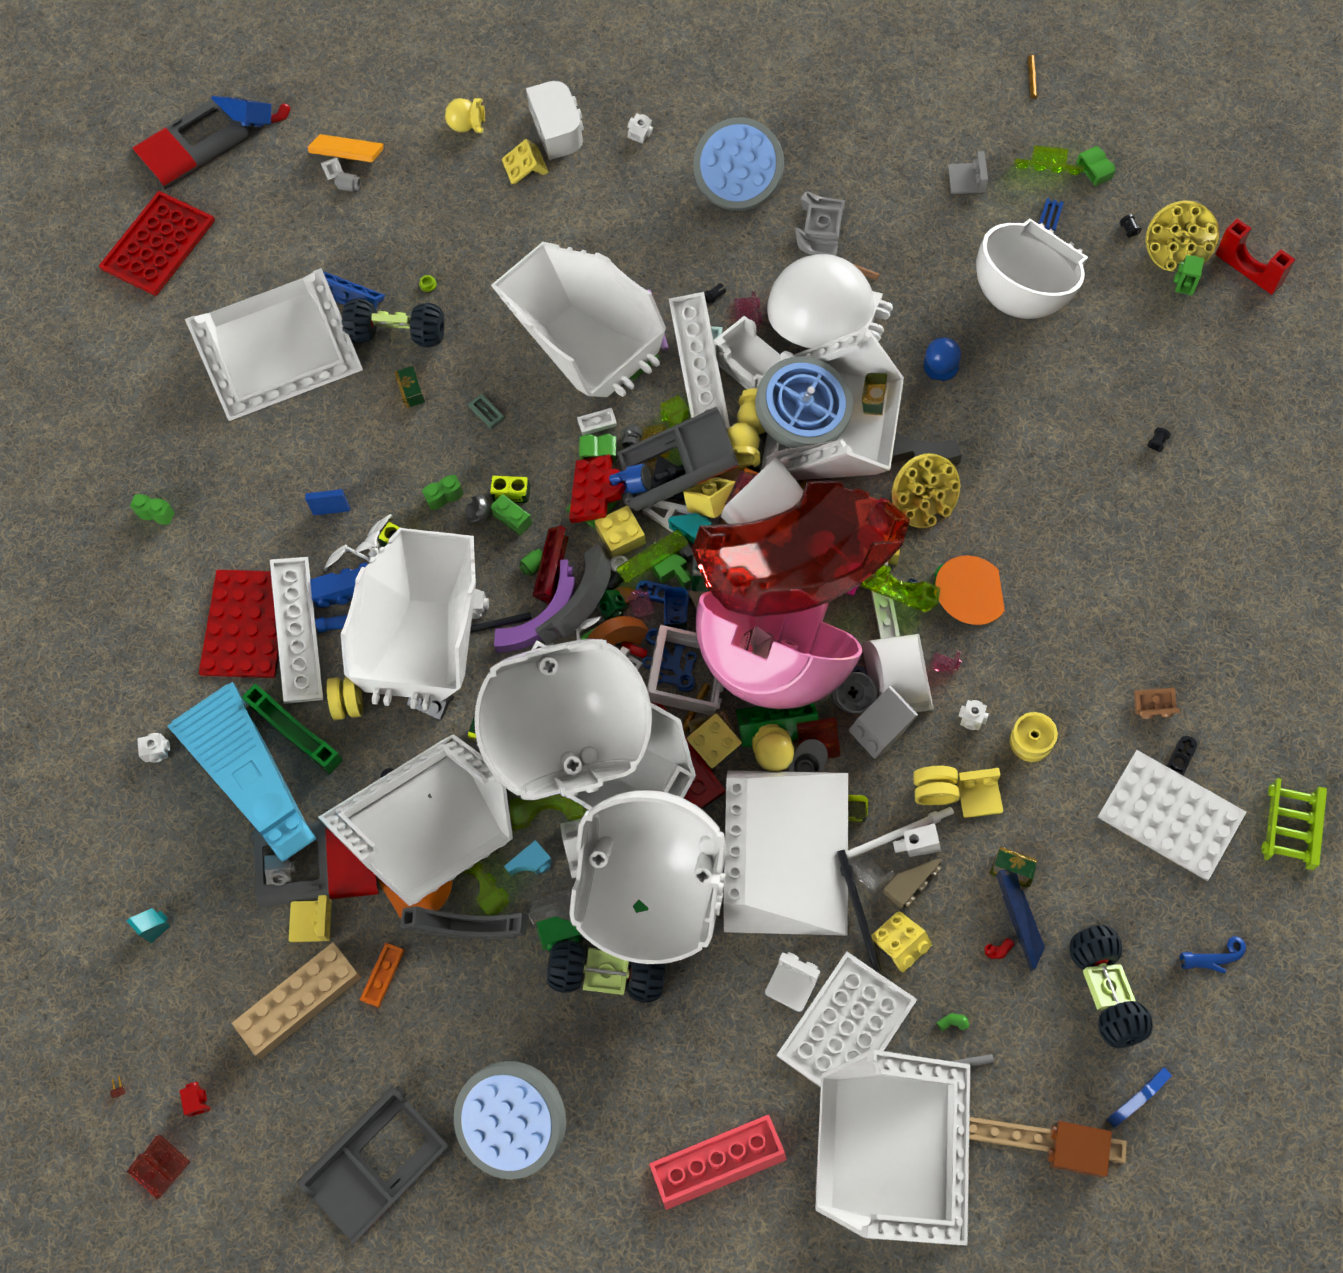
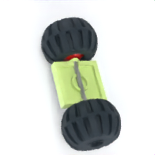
(425, 324)
(602, 973)
(1124, 1019)

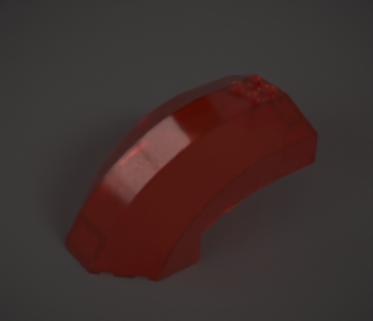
(800, 554)

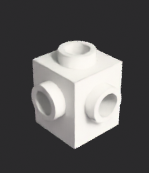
(639, 128)
(973, 715)
(153, 748)

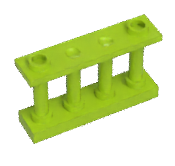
(1314, 818)

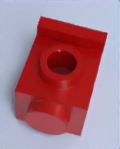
(193, 1100)

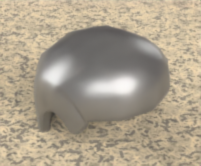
(478, 502)

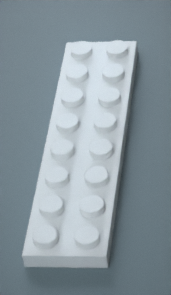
(698, 355)
(296, 630)

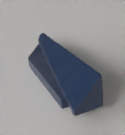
(1021, 917)

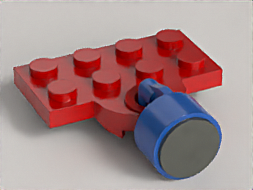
(598, 484)

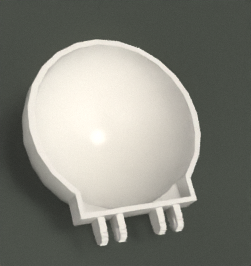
(1028, 269)
(824, 300)

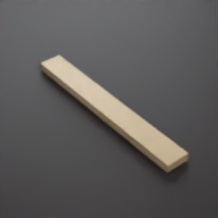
(1027, 1137)

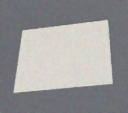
(796, 450)

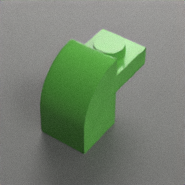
(671, 567)

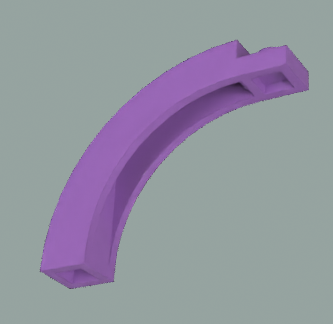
(525, 635)

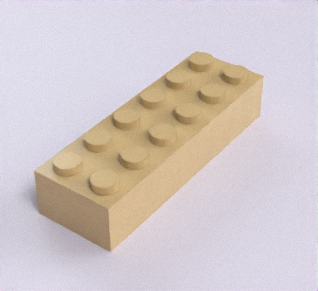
(296, 1000)

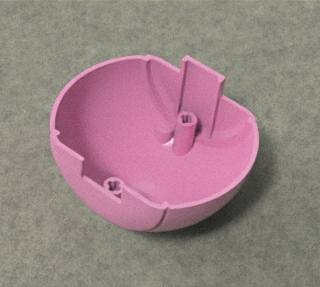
(799, 668)

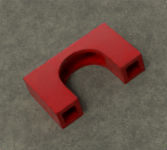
(1235, 253)

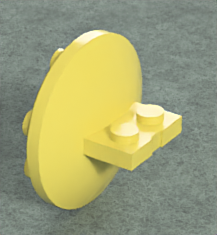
(1181, 231)
(926, 487)

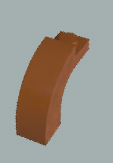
(620, 630)

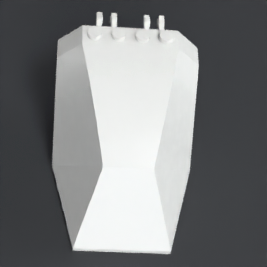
(584, 316)
(412, 618)

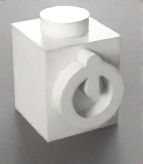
(480, 604)

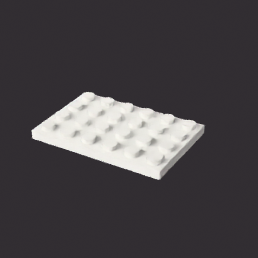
(1172, 815)
(846, 1019)

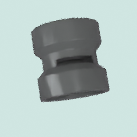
(632, 436)

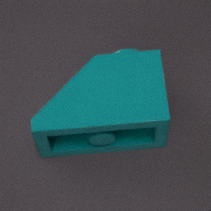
(688, 524)
(149, 924)

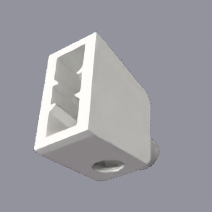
(927, 843)

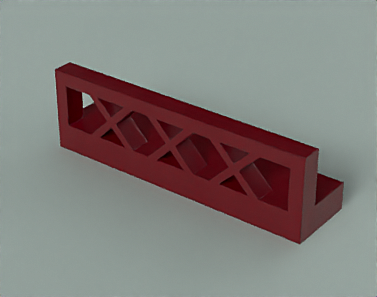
(549, 566)

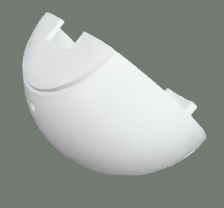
(577, 709)
(652, 852)

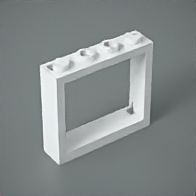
(684, 638)

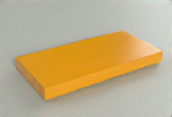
(345, 148)

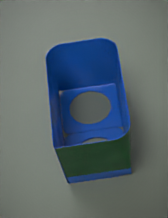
(675, 593)

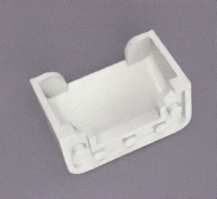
(745, 354)
(764, 496)

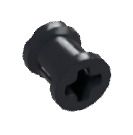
(1131, 222)
(1159, 439)

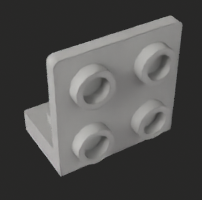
(969, 177)

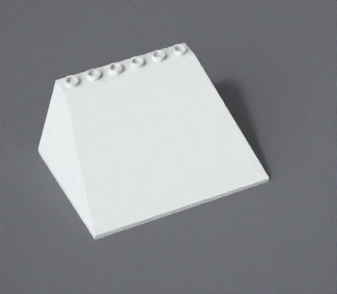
(274, 345)
(868, 437)
(423, 840)
(784, 853)
(895, 1147)

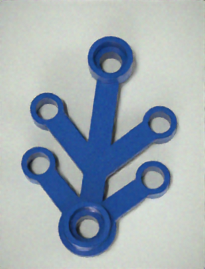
(672, 664)

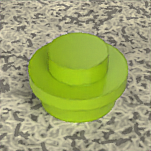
(427, 283)

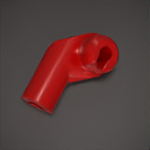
(281, 114)
(634, 650)
(999, 952)

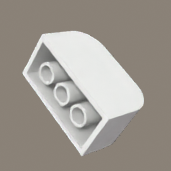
(556, 118)

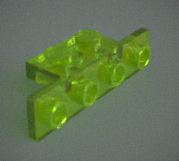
(1049, 158)
(652, 556)

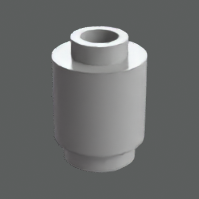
(347, 182)

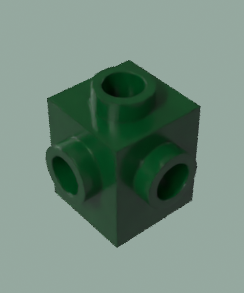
(612, 604)

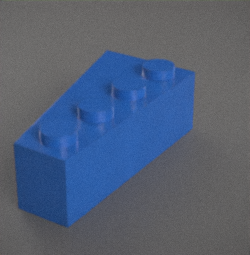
(334, 588)

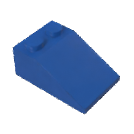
(245, 110)

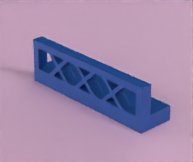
(345, 291)

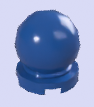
(942, 359)

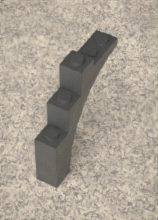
(908, 448)

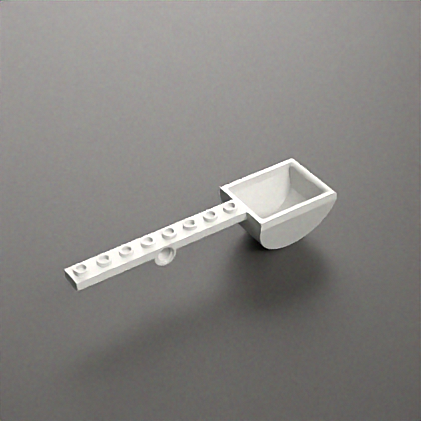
(896, 658)

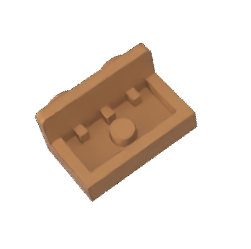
(1155, 702)

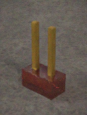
(119, 1091)

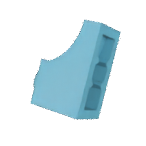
(530, 859)

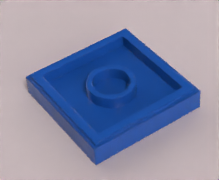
(327, 502)

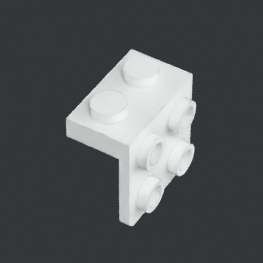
(792, 981)

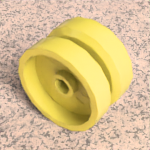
(343, 698)
(1033, 737)
(936, 785)

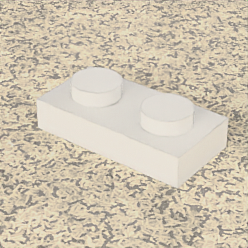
(597, 421)

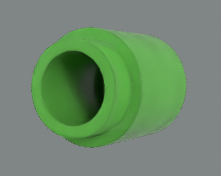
(531, 562)

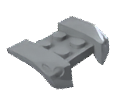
(821, 224)

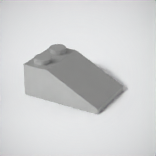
(883, 723)

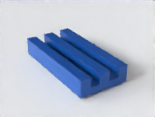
(1054, 203)

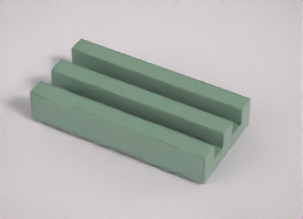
(495, 421)

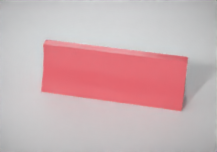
(717, 1162)

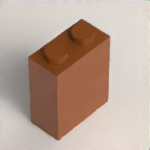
(1080, 1149)

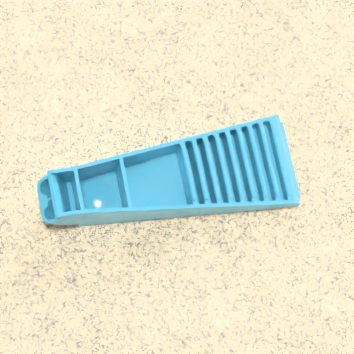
(235, 755)

